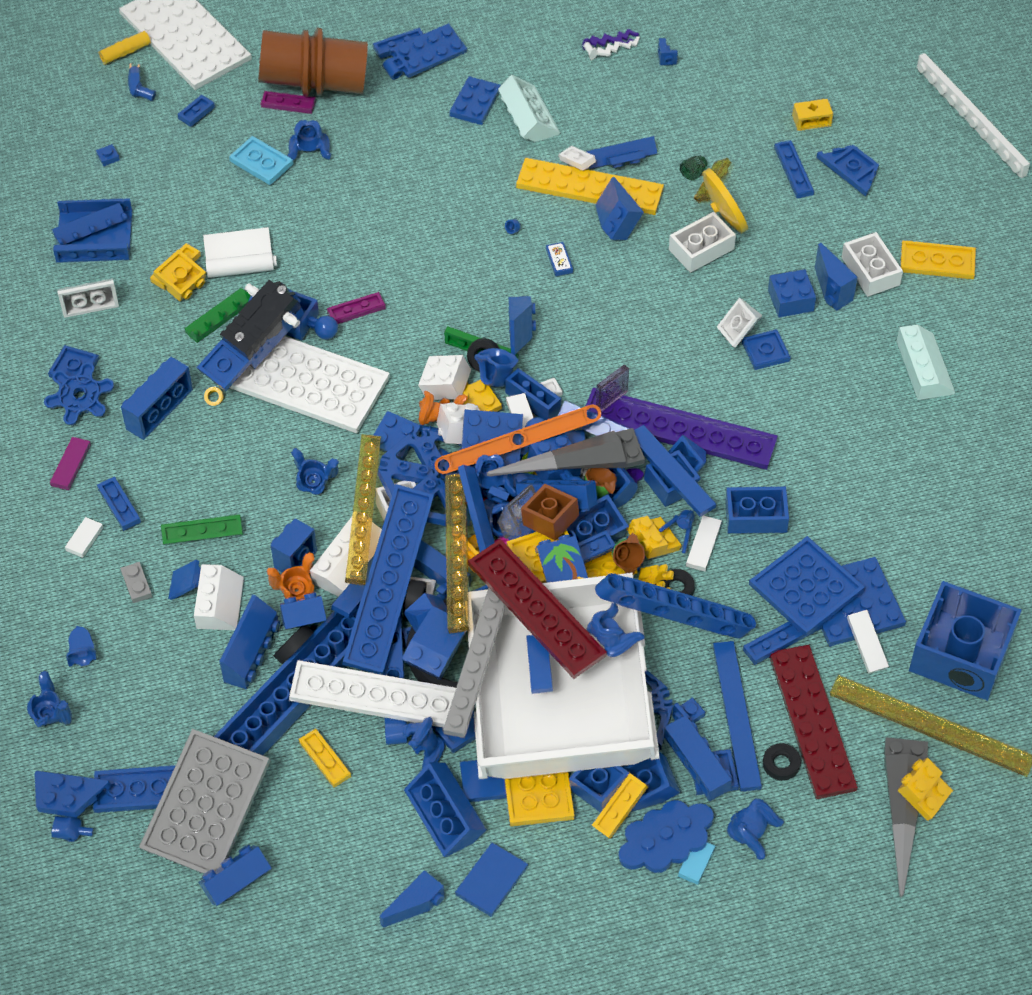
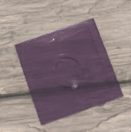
(612, 387)

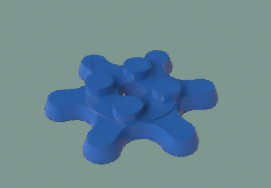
(71, 385)

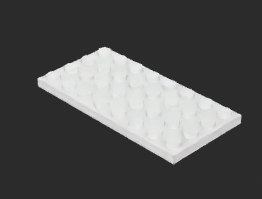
(187, 38)
(315, 383)

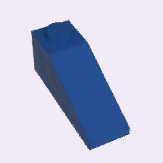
(416, 899)

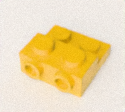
(180, 275)
(653, 541)
(925, 788)

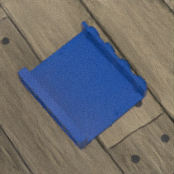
(104, 245)

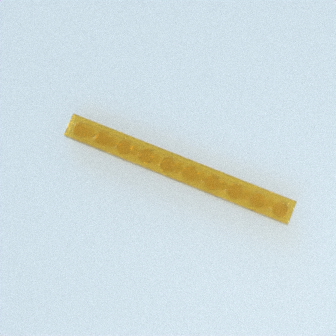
(363, 510)
(456, 556)
(932, 725)

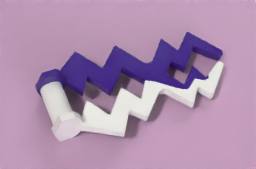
(593, 52)

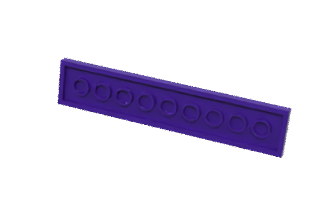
(712, 435)

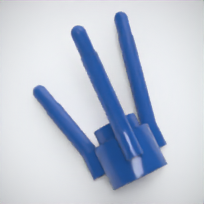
(684, 521)

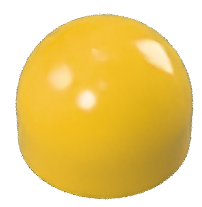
(210, 390)

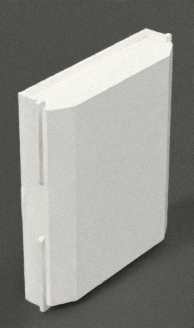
(580, 725)

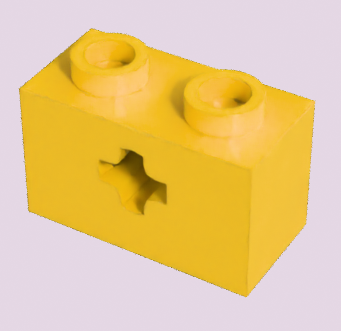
(812, 114)

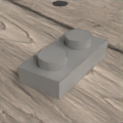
(136, 582)

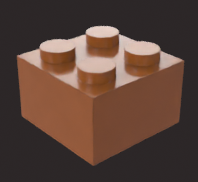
(550, 511)

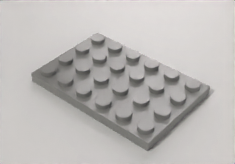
(205, 803)

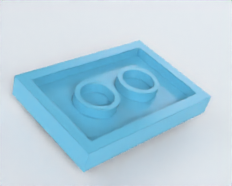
(261, 160)

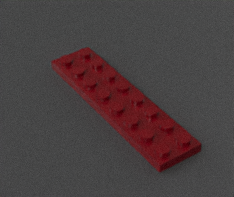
(537, 608)
(813, 722)

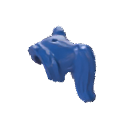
(309, 139)
(487, 463)
(313, 470)
(610, 634)
(48, 707)
(424, 740)
(750, 825)

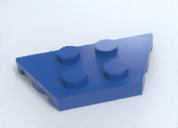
(852, 166)
(66, 793)

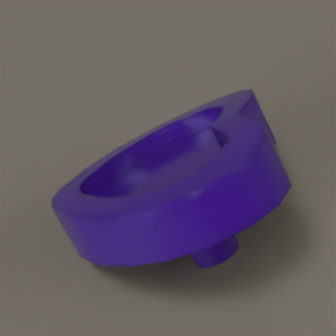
(636, 474)

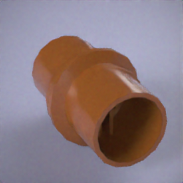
(313, 62)

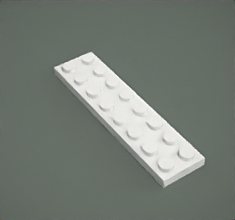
(370, 693)

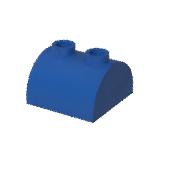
(624, 487)

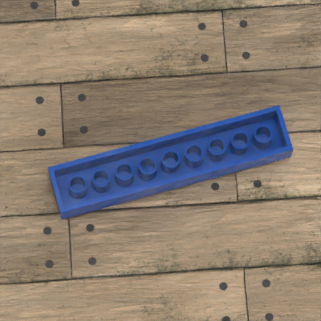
(269, 711)

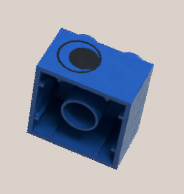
(964, 640)

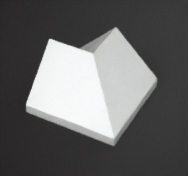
(738, 322)

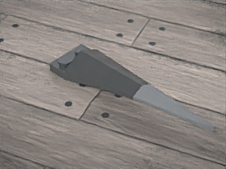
(602, 451)
(898, 760)

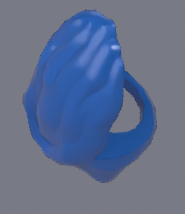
(80, 647)

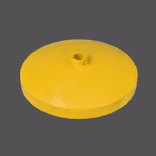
(723, 201)

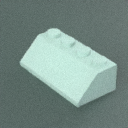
(528, 109)
(924, 362)

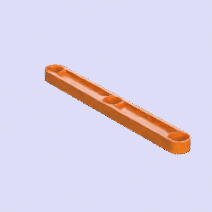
(531, 434)

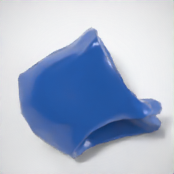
(495, 366)

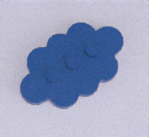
(666, 836)

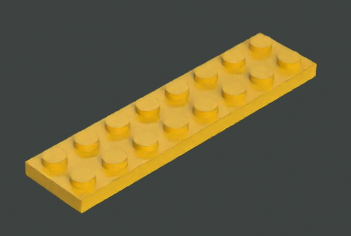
(584, 184)

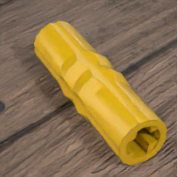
(124, 47)

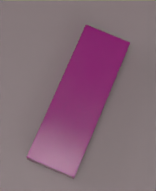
(288, 102)
(357, 308)
(70, 463)

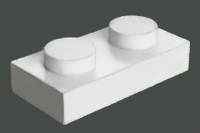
(577, 158)

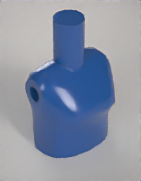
(69, 828)

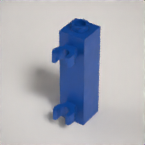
(433, 565)

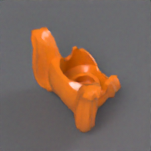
(430, 409)
(293, 579)

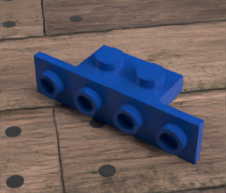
(624, 152)

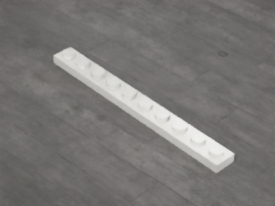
(973, 116)

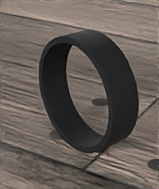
(293, 644)

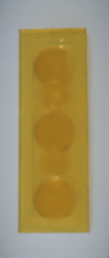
(720, 168)

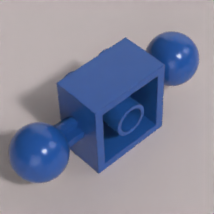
(325, 326)
(548, 445)

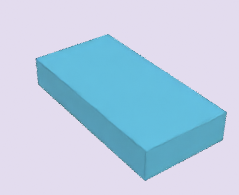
(695, 865)

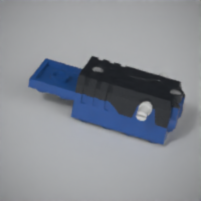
(252, 333)

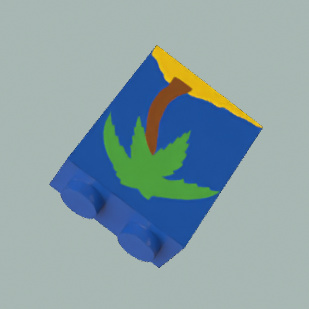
(561, 559)

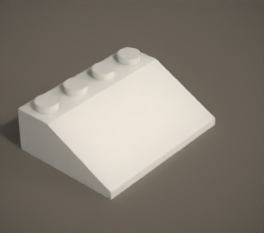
(331, 567)

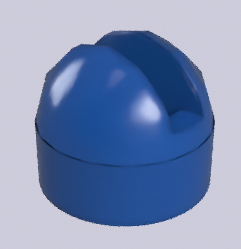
(512, 224)

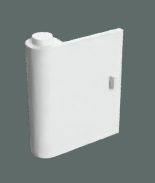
(238, 252)

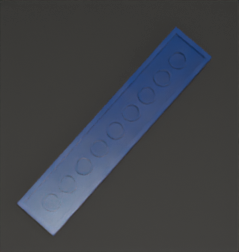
(388, 580)

